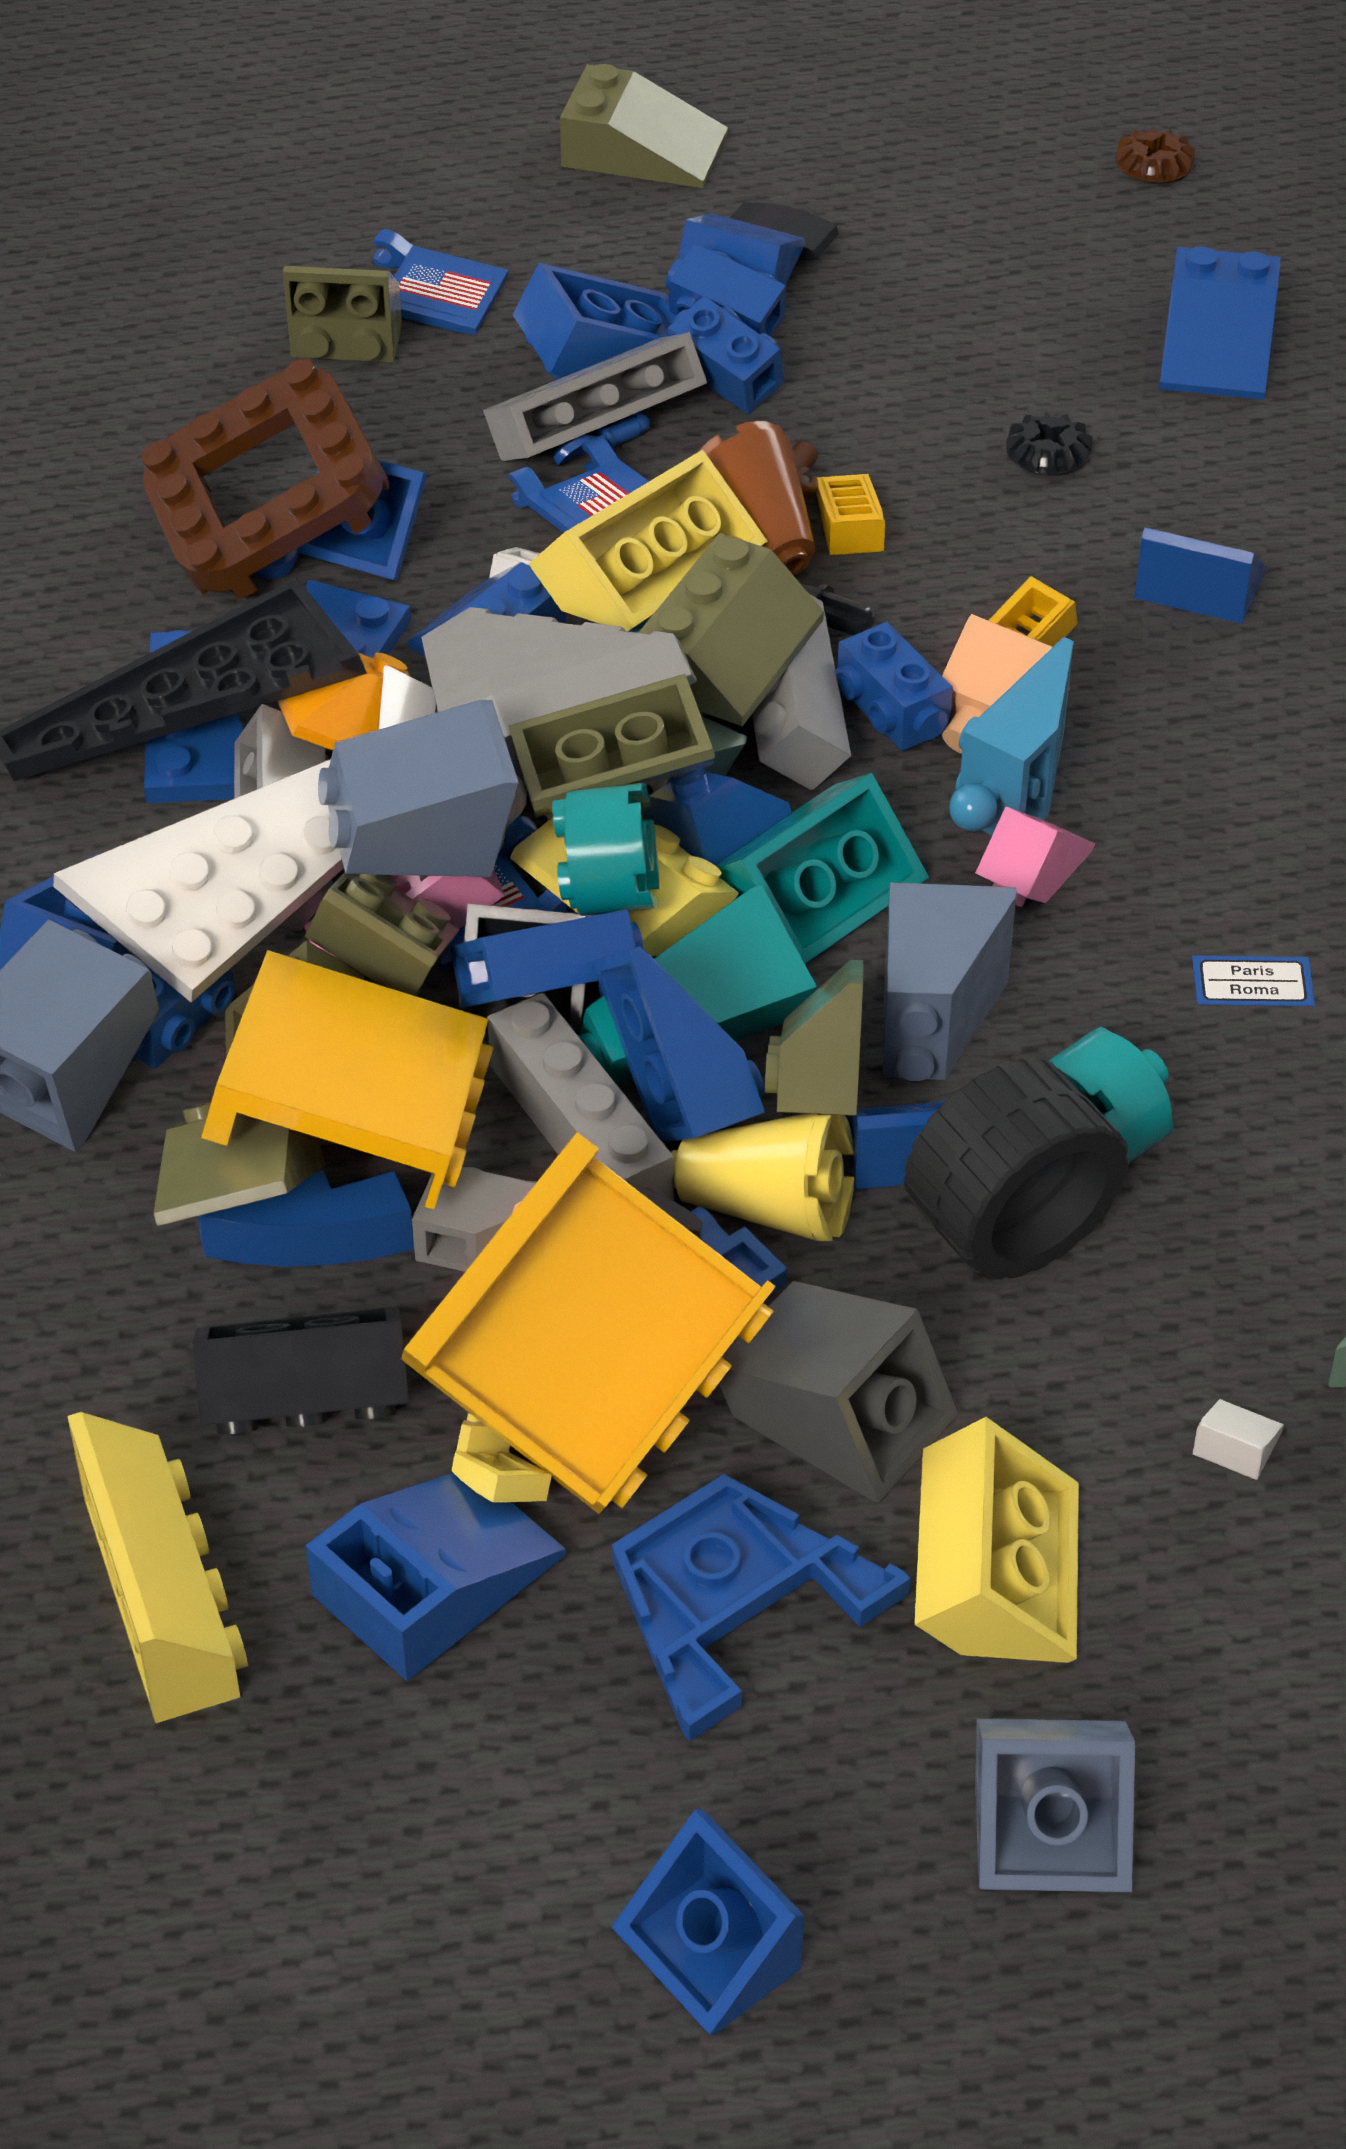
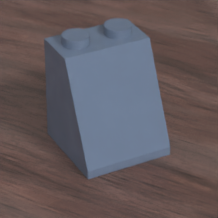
(422, 795)
(941, 972)
(68, 1030)

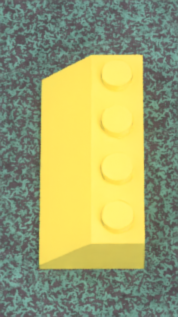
(640, 547)
(157, 1567)

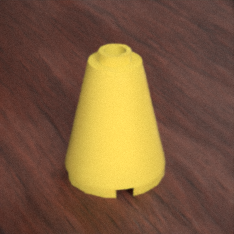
(773, 1174)

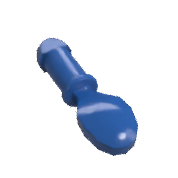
(614, 434)

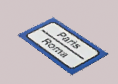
(1253, 980)

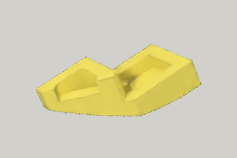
(492, 1471)

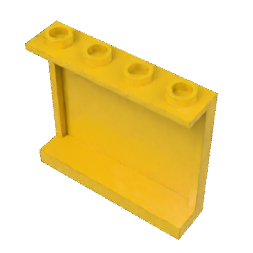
(354, 1068)
(588, 1328)

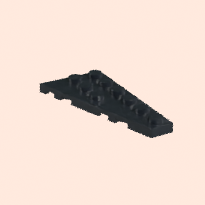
(233, 664)

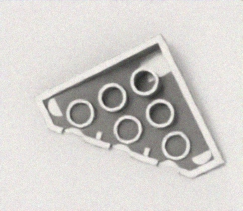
(541, 665)

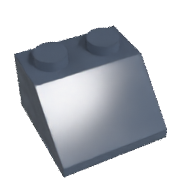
(1054, 1805)

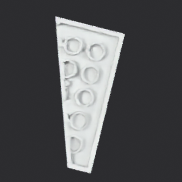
(212, 883)

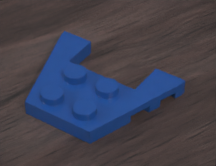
(719, 1565)

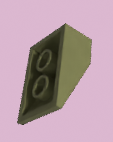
(637, 130)
(211, 1177)

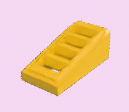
(850, 514)
(1037, 598)

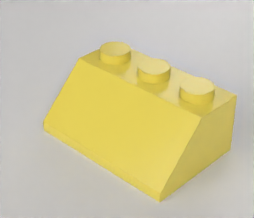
(687, 890)
(997, 1548)

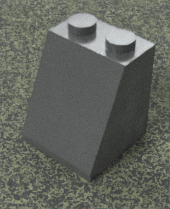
(842, 1385)

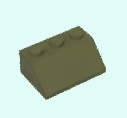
(737, 625)
(612, 742)
(819, 1049)

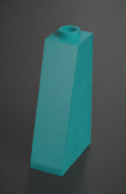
(733, 966)

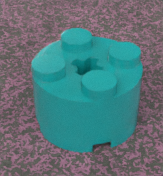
(608, 850)
(1122, 1086)

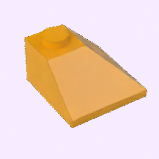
(340, 708)

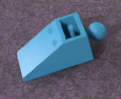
(1015, 747)

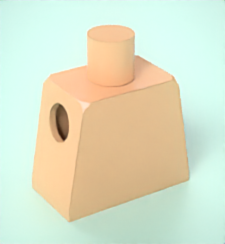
(983, 669)

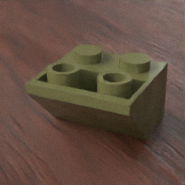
(342, 313)
(382, 931)

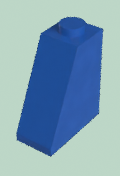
(539, 957)

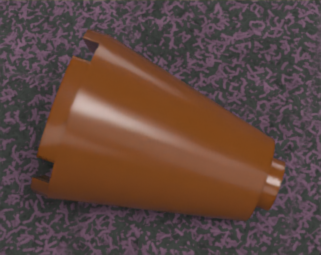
(766, 481)

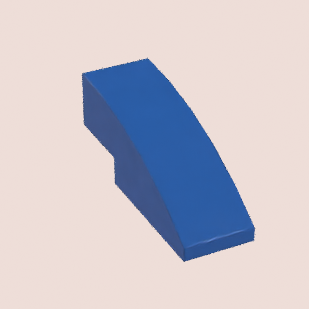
(313, 1225)

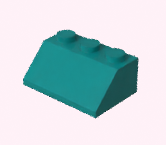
(828, 863)

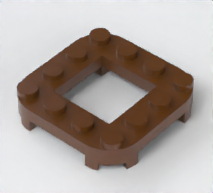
(342, 491)

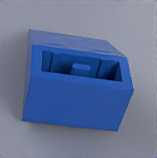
(425, 1567)

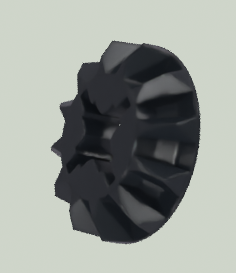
(1046, 456)

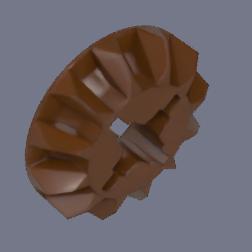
(1172, 157)

